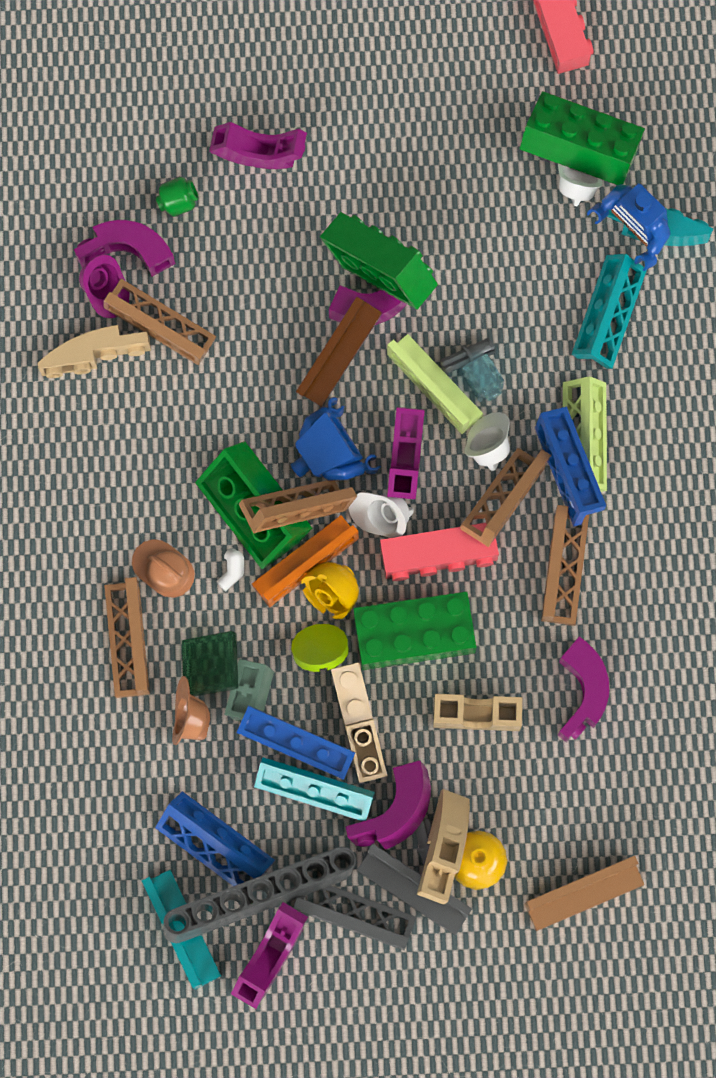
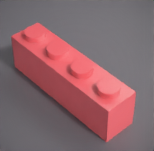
(564, 34)
(435, 551)

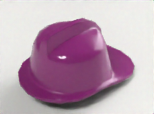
(98, 279)

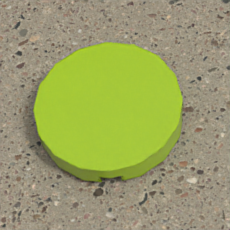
(319, 647)

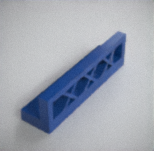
(569, 464)
(296, 742)
(216, 838)

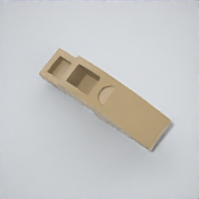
(81, 352)
(358, 722)
(446, 846)

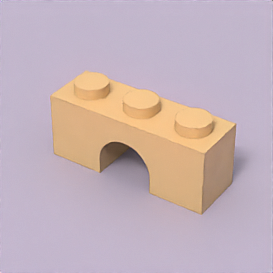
(477, 714)

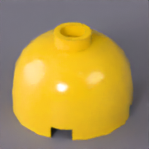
(331, 588)
(482, 861)

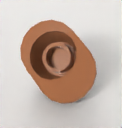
(163, 568)
(191, 715)

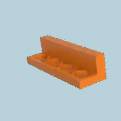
(317, 550)

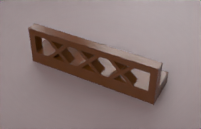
(339, 352)

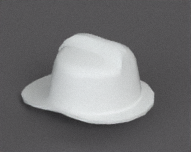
(577, 184)
(489, 440)
(380, 514)

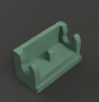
(252, 690)

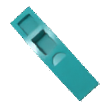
(682, 229)

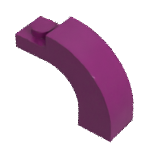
(257, 149)
(127, 237)
(380, 300)
(406, 453)
(593, 677)
(404, 814)
(270, 956)

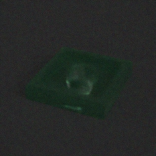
(210, 663)

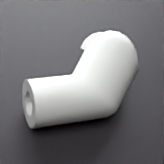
(235, 569)

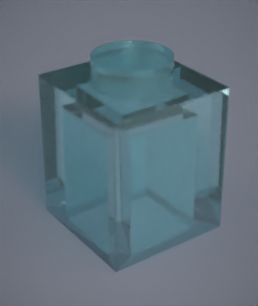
(483, 378)

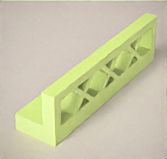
(434, 383)
(593, 424)

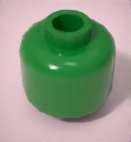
(177, 196)

